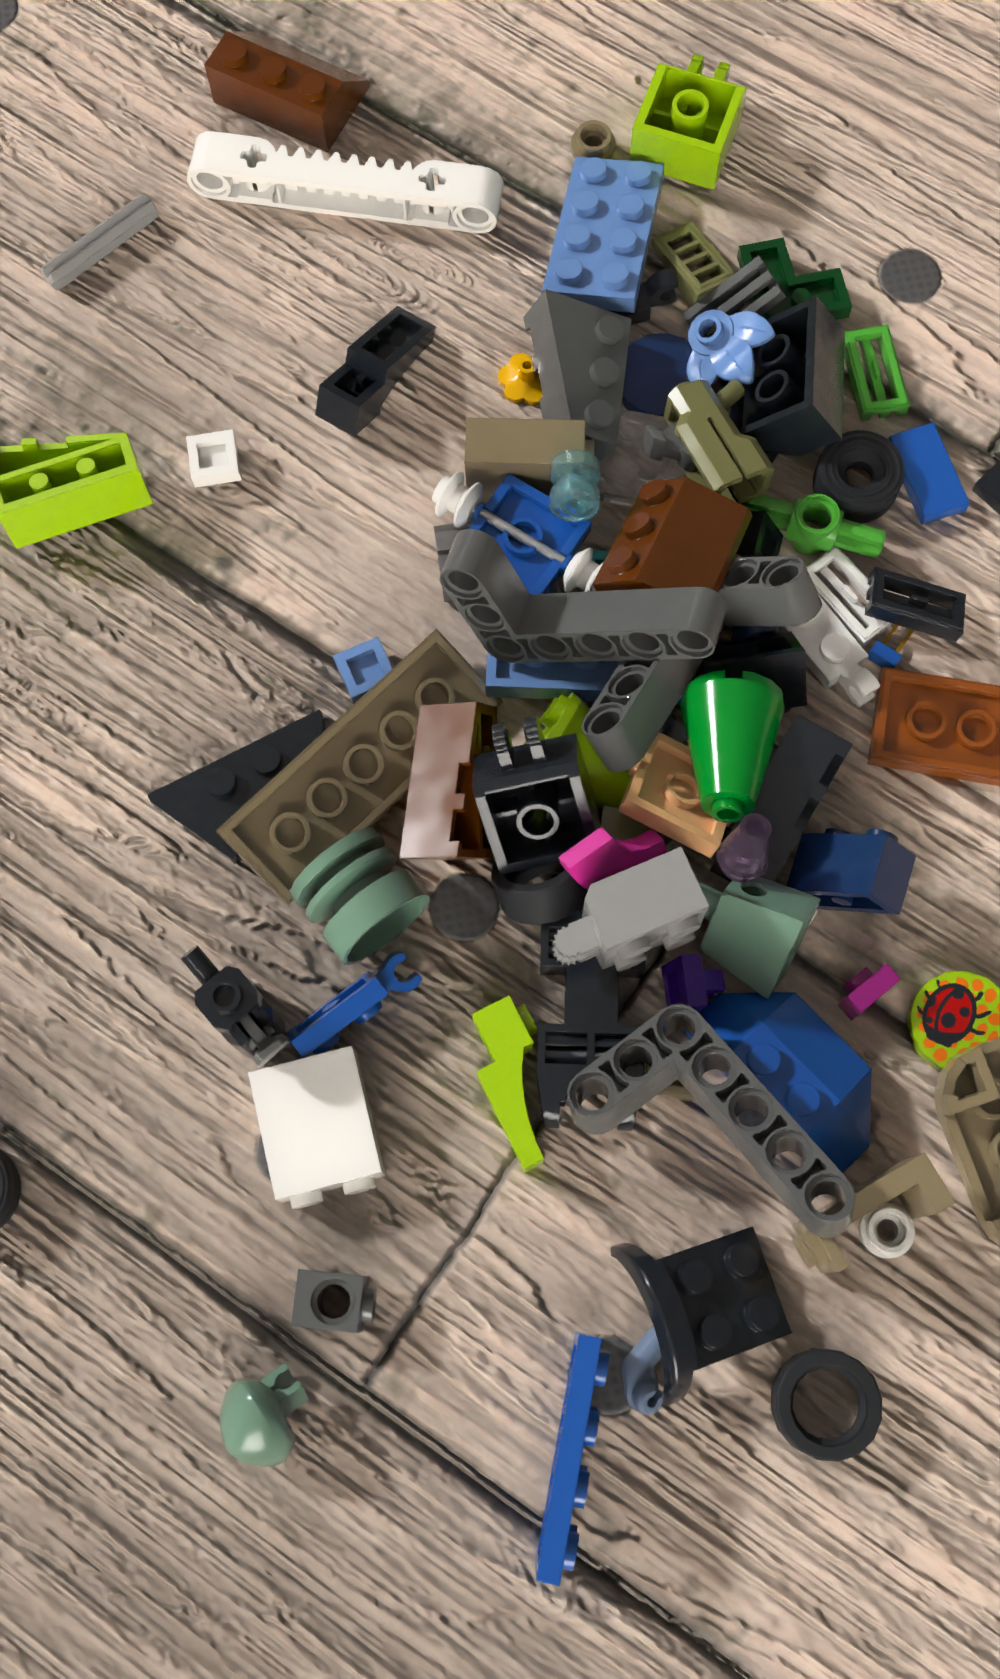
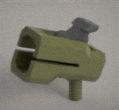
(709, 443)

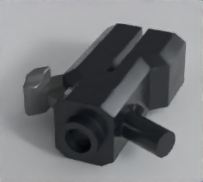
(236, 1008)

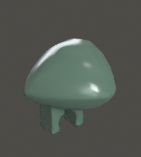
(255, 1419)

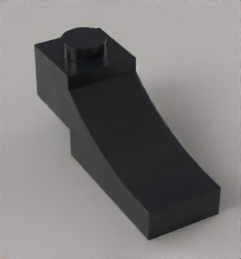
(371, 369)

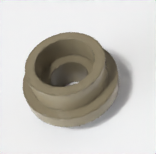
(593, 134)

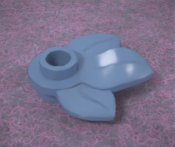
(728, 351)

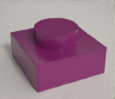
(866, 989)

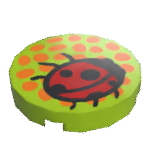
(953, 1015)

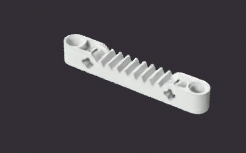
(463, 200)

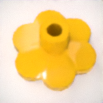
(520, 380)

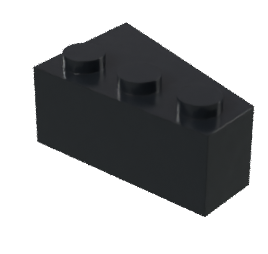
(793, 787)

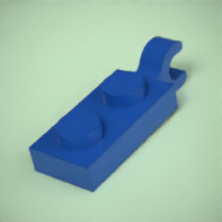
(356, 1002)

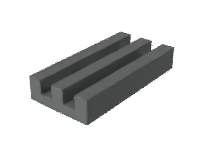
(750, 280)

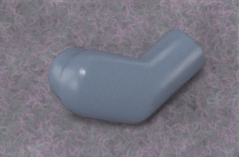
(640, 1376)

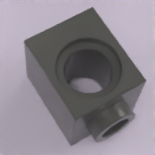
(308, 1301)

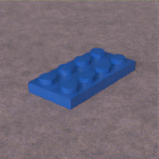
(568, 1477)

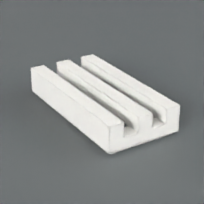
(845, 594)

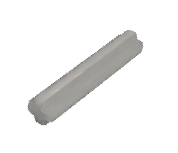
(99, 242)

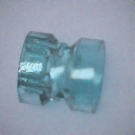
(574, 494)

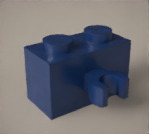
(853, 870)

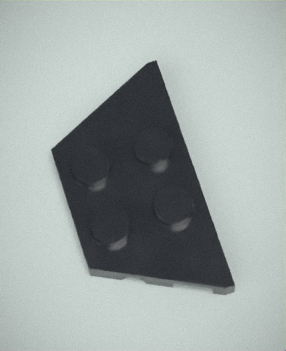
(218, 790)

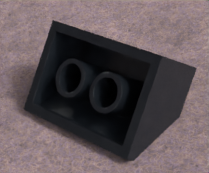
(796, 383)

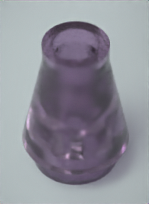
(746, 849)

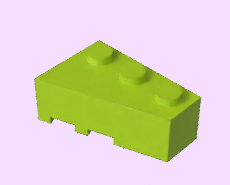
(68, 485)

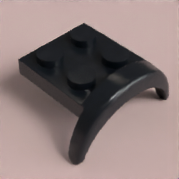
(706, 1303)

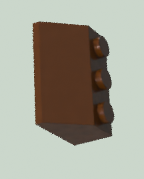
(283, 87)
(675, 539)

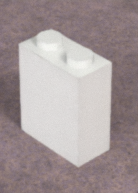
(317, 1127)

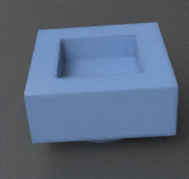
(362, 667)

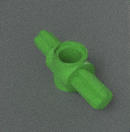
(825, 511)

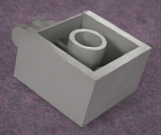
(635, 913)

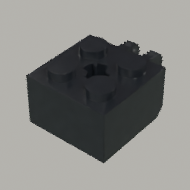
(533, 797)

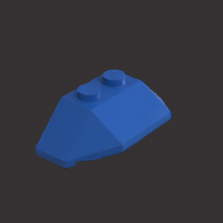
(801, 1066)

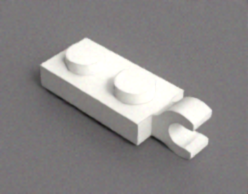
(835, 655)

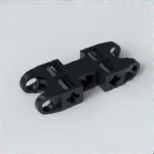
(588, 1024)

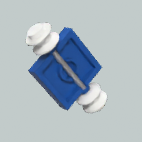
(525, 529)

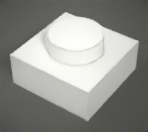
(213, 458)

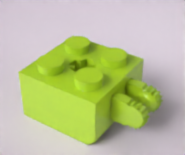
(688, 122)

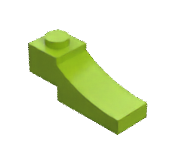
(508, 1038)

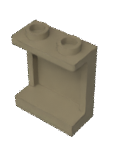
(910, 1180)

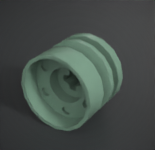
(359, 895)

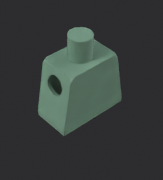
(756, 929)

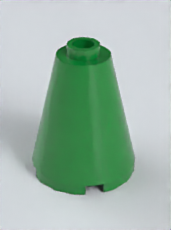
(730, 738)

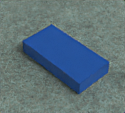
(929, 474)

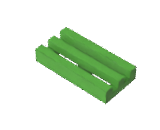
(857, 378)

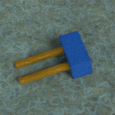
(884, 655)

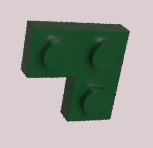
(826, 284)

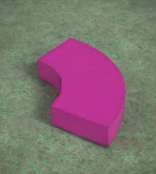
(604, 856)

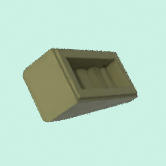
(706, 254)

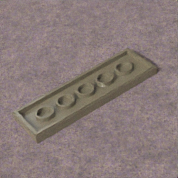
(350, 769)

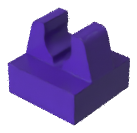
(688, 983)

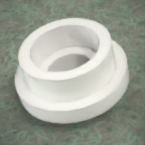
(903, 1231)

